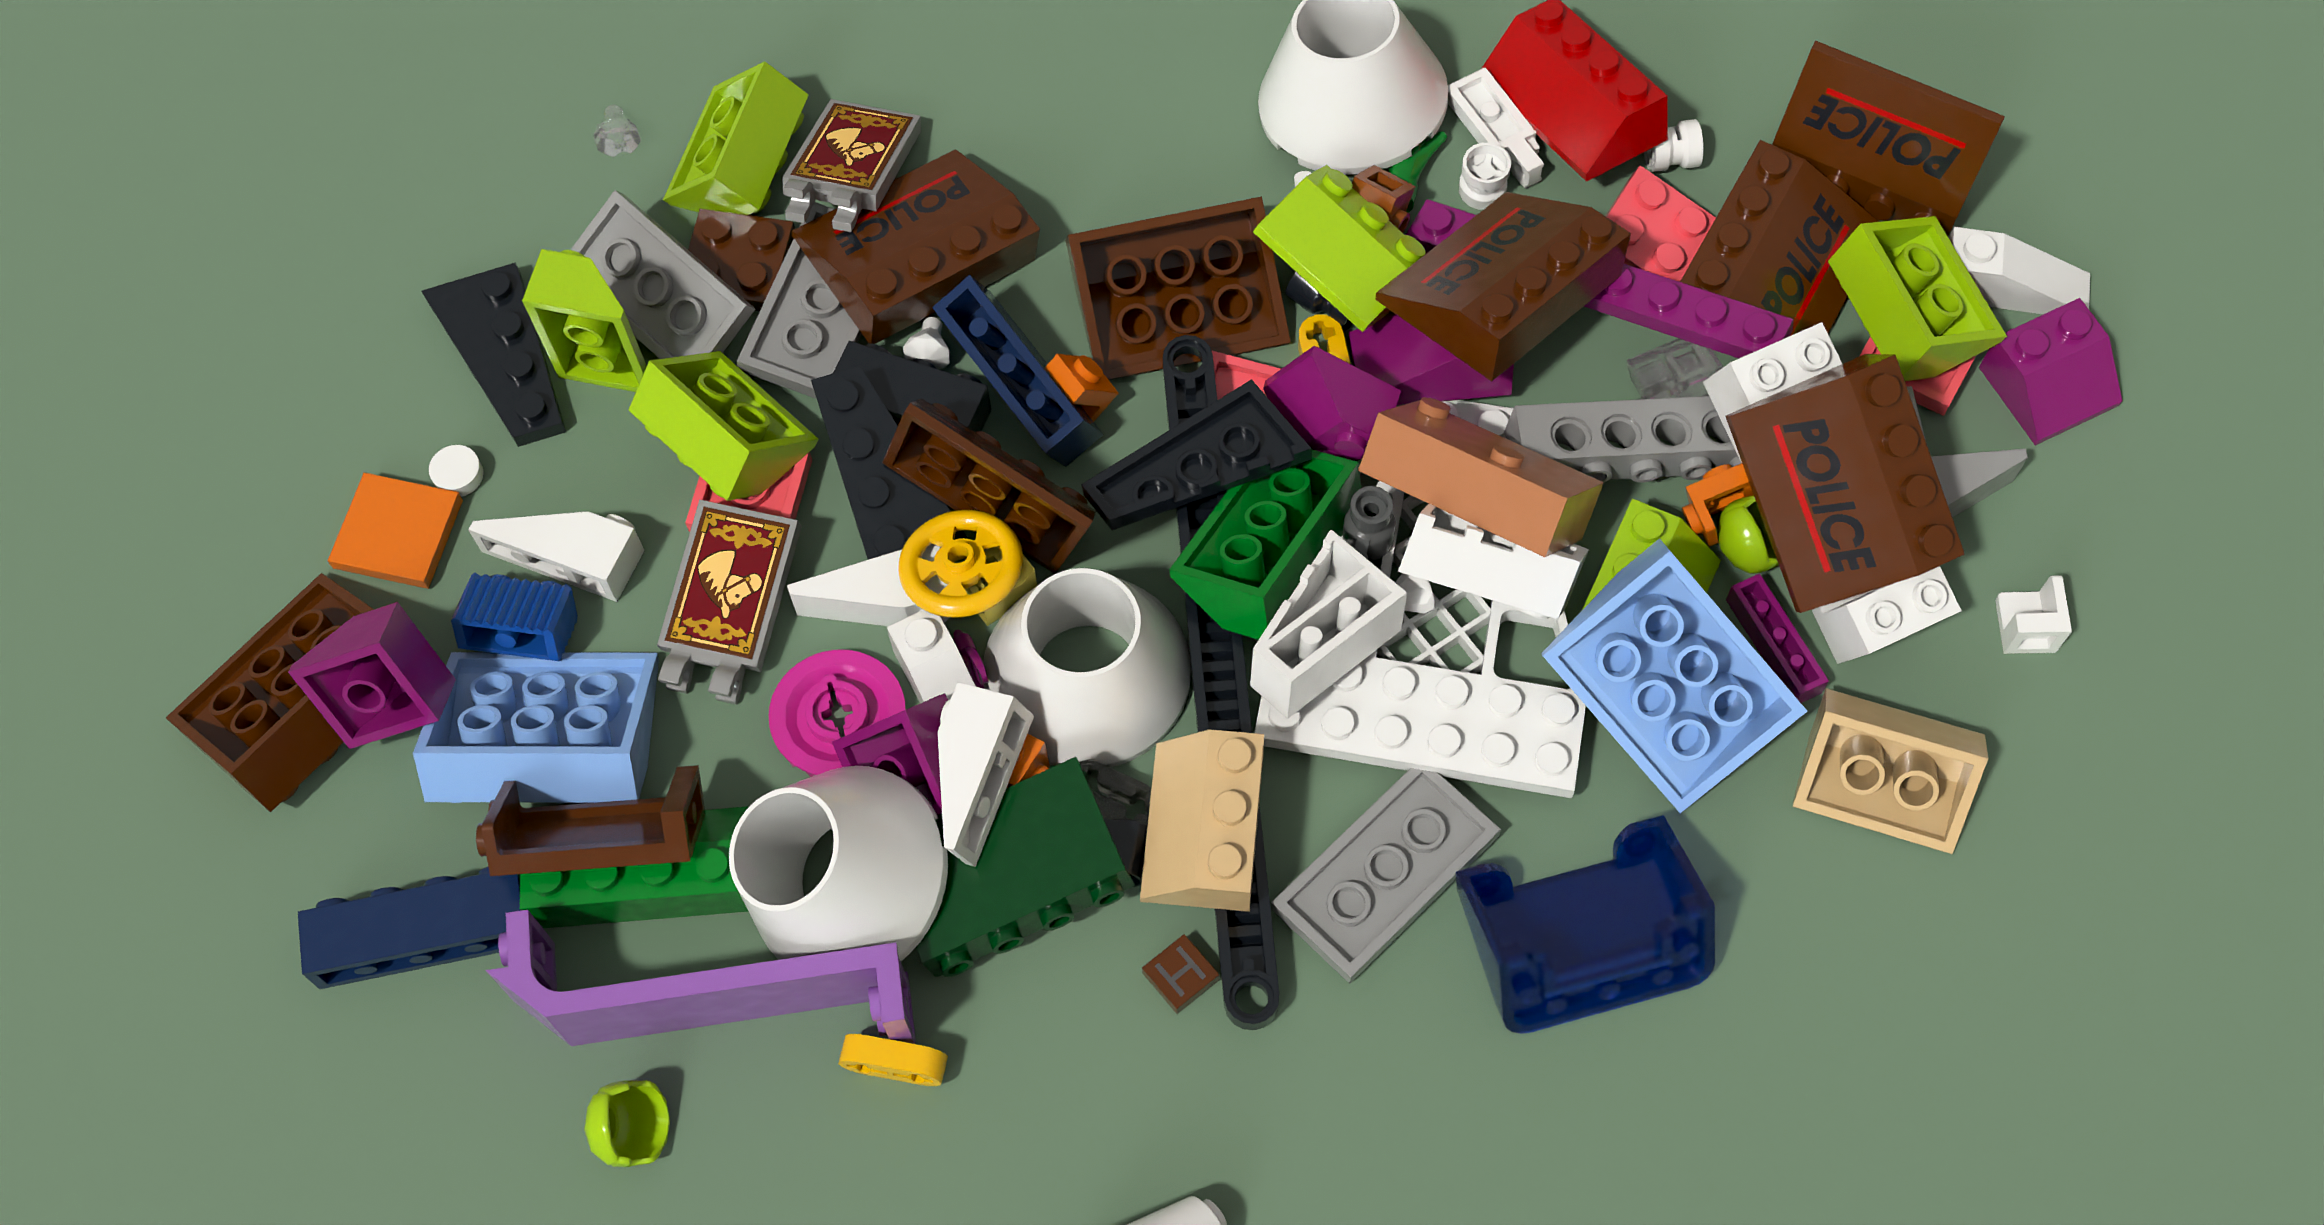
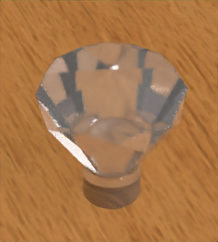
(616, 133)

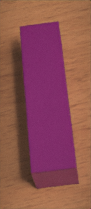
(1776, 638)

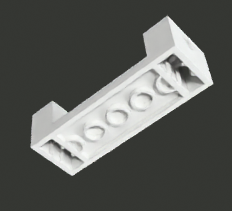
(1871, 618)

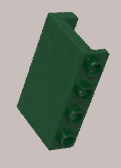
(1036, 870)

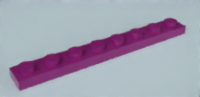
(1649, 298)

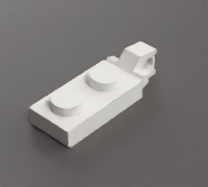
(1497, 120)

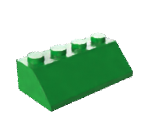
(1263, 539)
(642, 891)

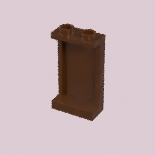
(592, 833)

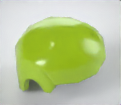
(1745, 537)
(627, 1123)

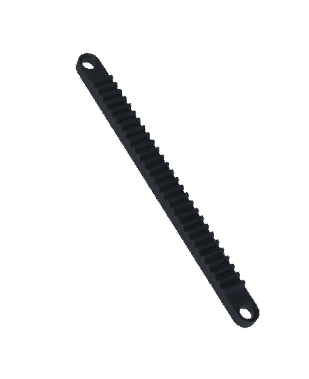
(1222, 704)

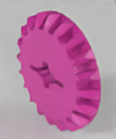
(805, 700)

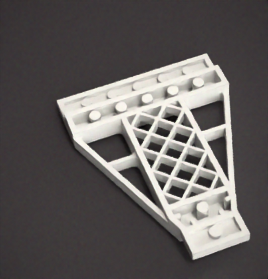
(1439, 716)

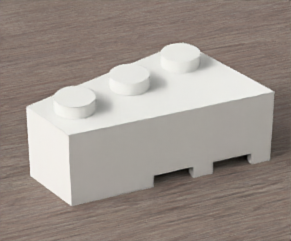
(1489, 566)
(1325, 627)

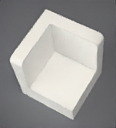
(2034, 619)

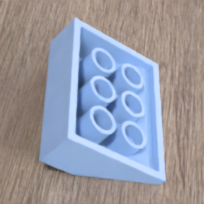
(1672, 677)
(552, 726)

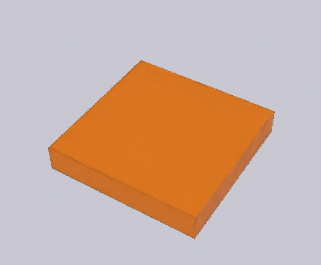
(395, 530)

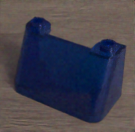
(1592, 933)

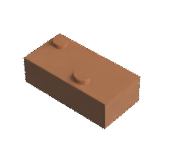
(1480, 476)

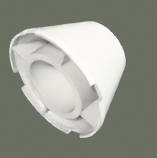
(1352, 86)
(1102, 712)
(882, 871)

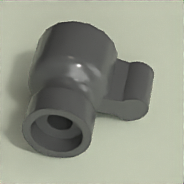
(1370, 522)

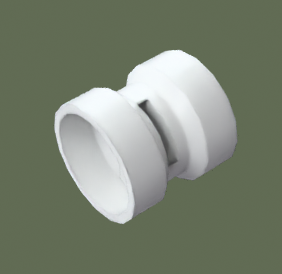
(1681, 148)
(1484, 174)

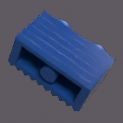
(515, 617)

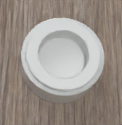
(456, 469)

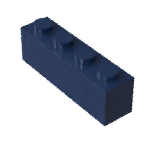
(1016, 371)
(405, 928)

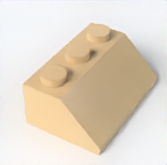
(1890, 771)
(1203, 820)

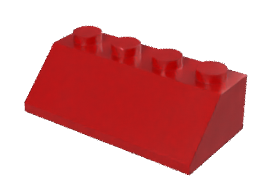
(1578, 90)

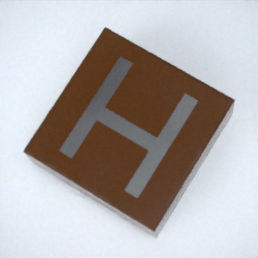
(1180, 973)

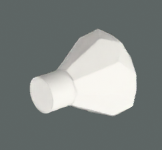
(928, 344)
(1419, 594)

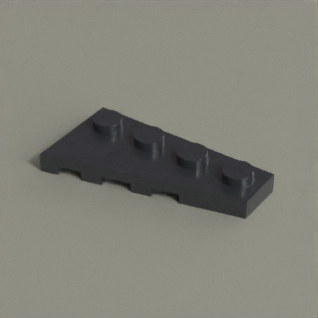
(501, 349)
(860, 433)
(1204, 455)

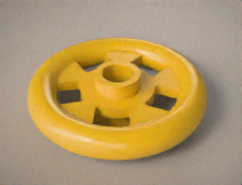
(953, 599)

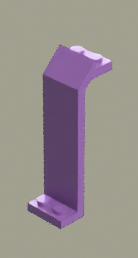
(701, 997)

